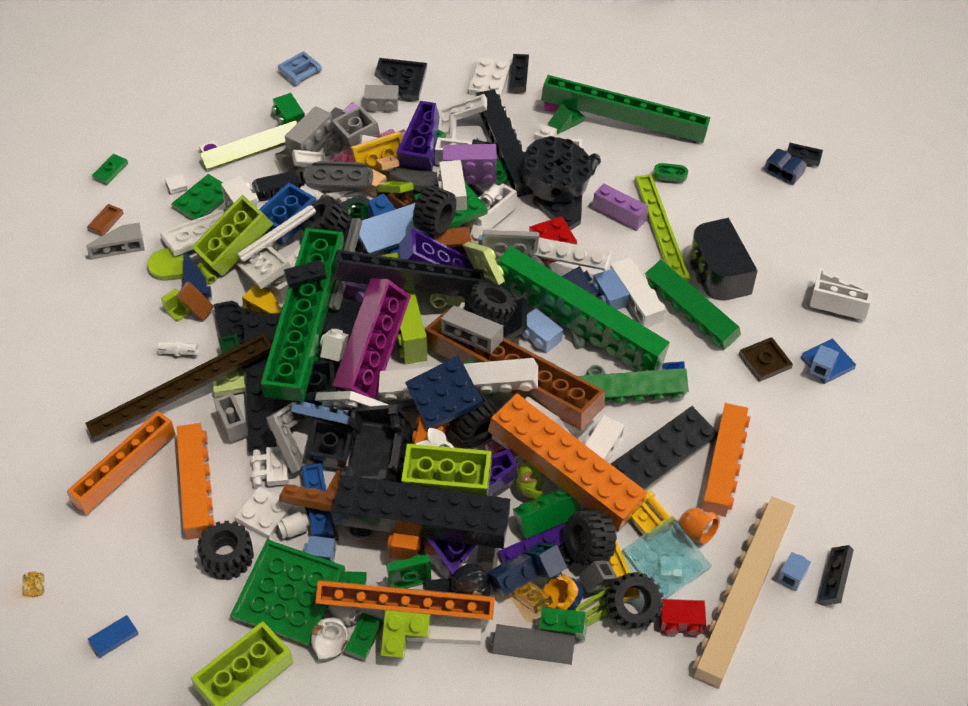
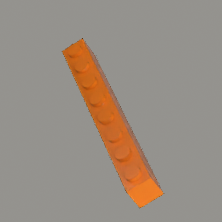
(405, 599)

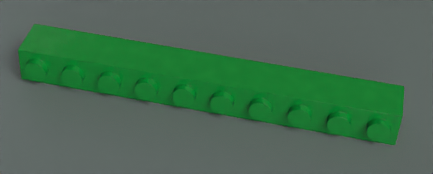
(625, 108)

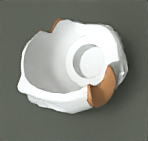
(329, 637)

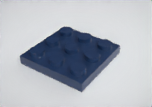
(444, 393)

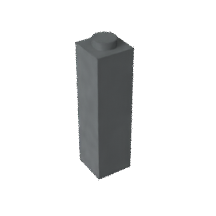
(533, 644)

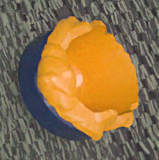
(565, 592)

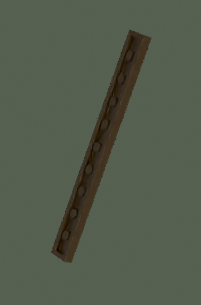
(178, 387)

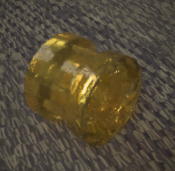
(33, 584)

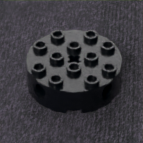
(556, 169)

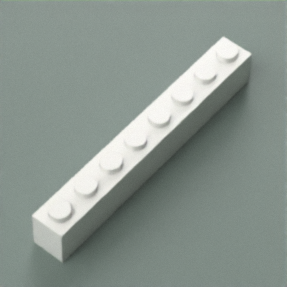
(486, 376)

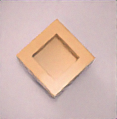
(387, 163)

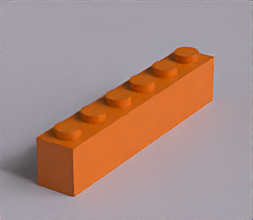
(725, 459)
(121, 462)
(193, 480)

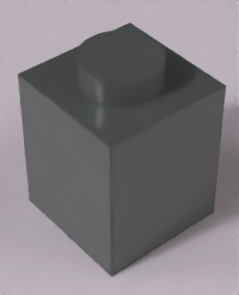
(597, 576)

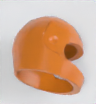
(694, 523)

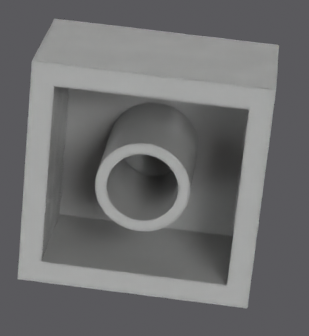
(353, 124)

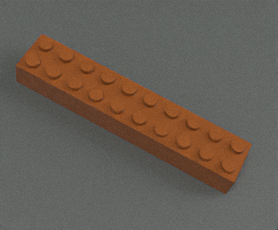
(557, 391)

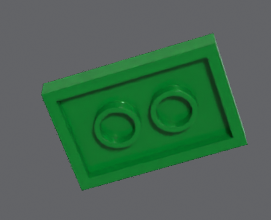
(200, 198)

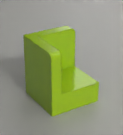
(174, 306)

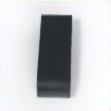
(268, 186)

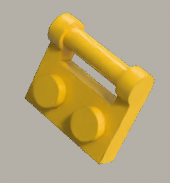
(645, 519)

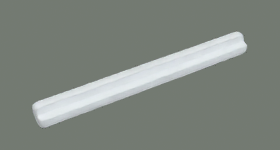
(276, 233)

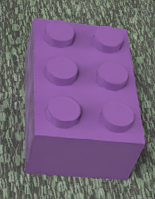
(477, 161)

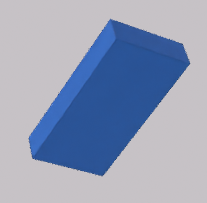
(113, 636)

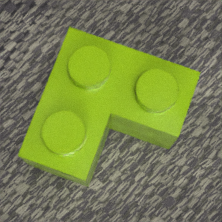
(397, 627)

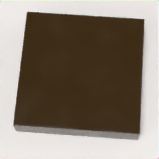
(765, 359)

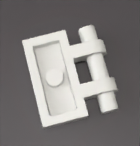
(276, 468)

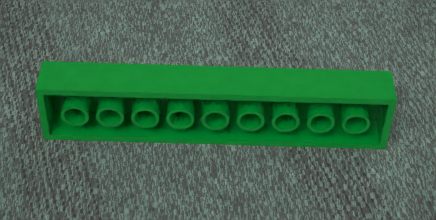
(582, 312)
(301, 321)

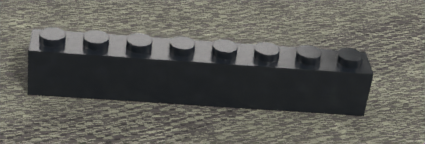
(507, 146)
(405, 273)

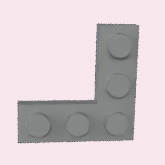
(280, 425)

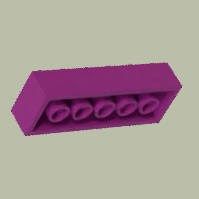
(372, 338)

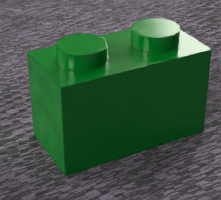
(287, 109)
(564, 622)

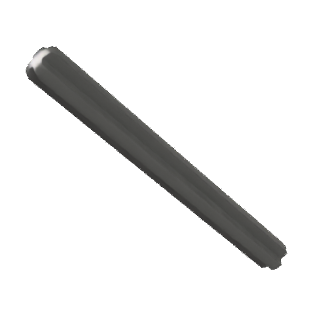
(350, 245)

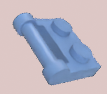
(297, 64)

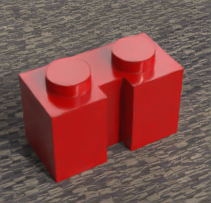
(683, 616)

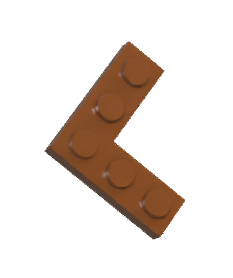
(311, 497)

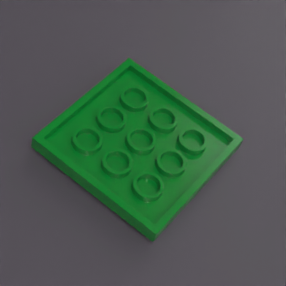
(284, 591)

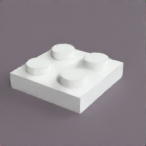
(263, 513)

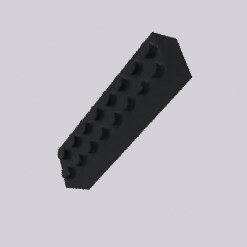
(421, 511)

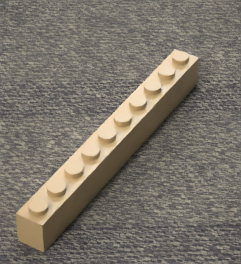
(744, 592)

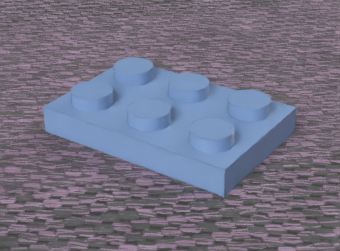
(322, 412)

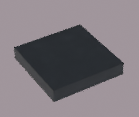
(518, 321)

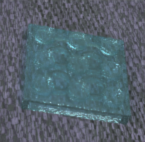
(667, 557)

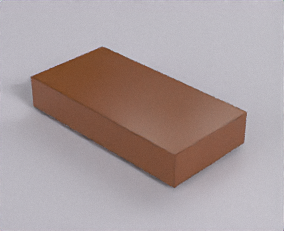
(105, 220)
(195, 301)

